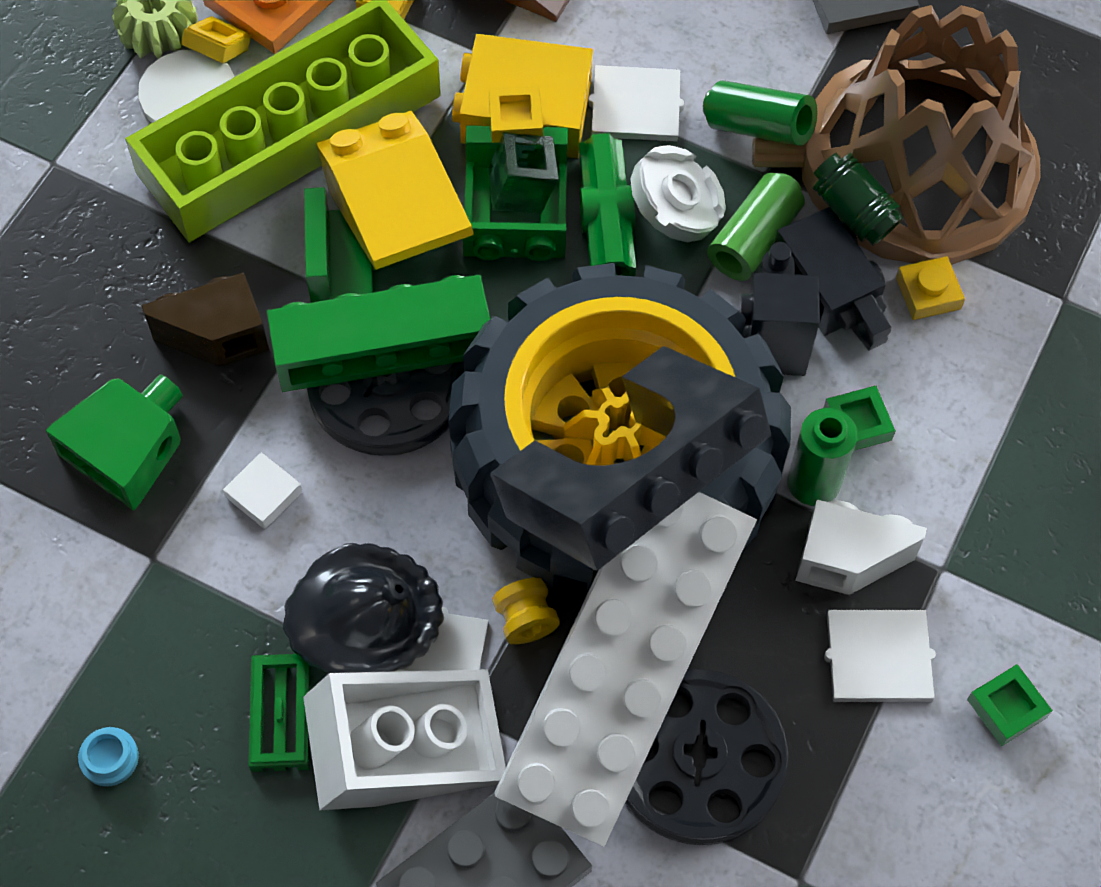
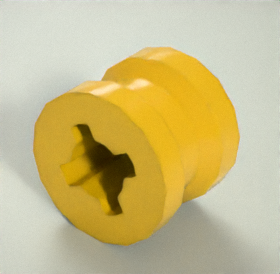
(525, 610)

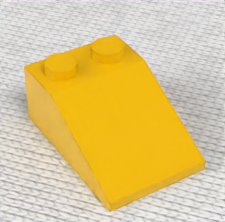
(392, 189)

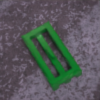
(279, 758)

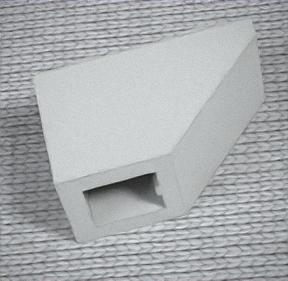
(855, 548)

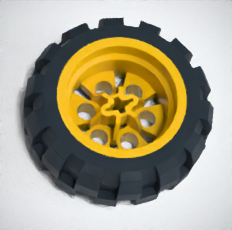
(598, 329)

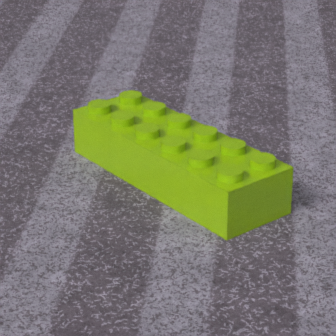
(266, 122)

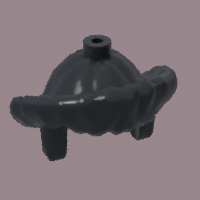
(363, 611)

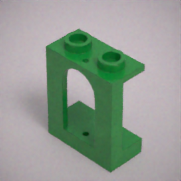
(497, 240)

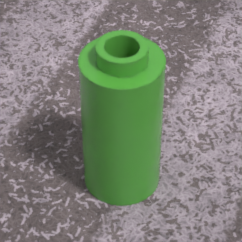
(754, 226)

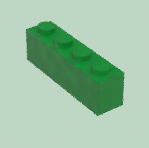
(376, 332)

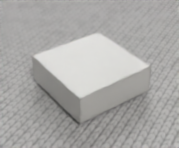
(263, 490)

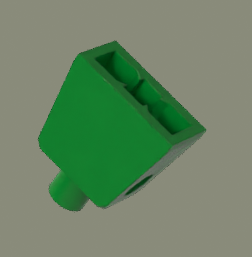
(120, 436)

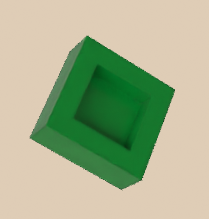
(868, 414)
(1009, 705)

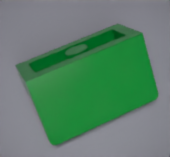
(332, 252)

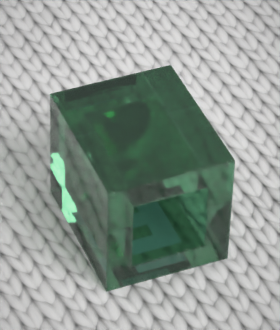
(522, 173)

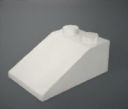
(402, 736)

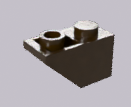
(209, 321)

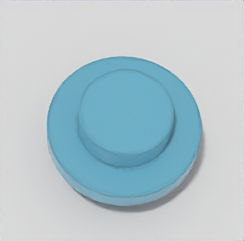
(108, 756)

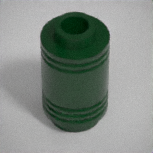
(857, 198)

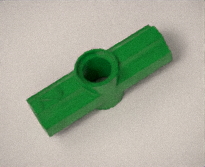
(607, 204)

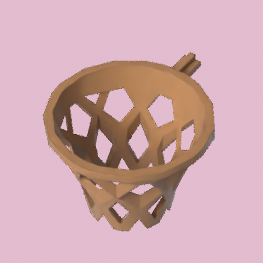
(998, 112)

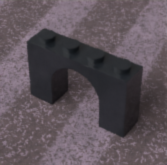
(606, 508)

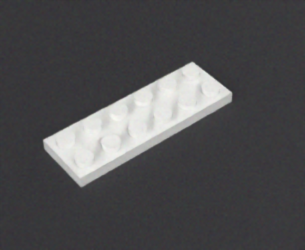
(623, 669)

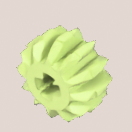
(153, 24)

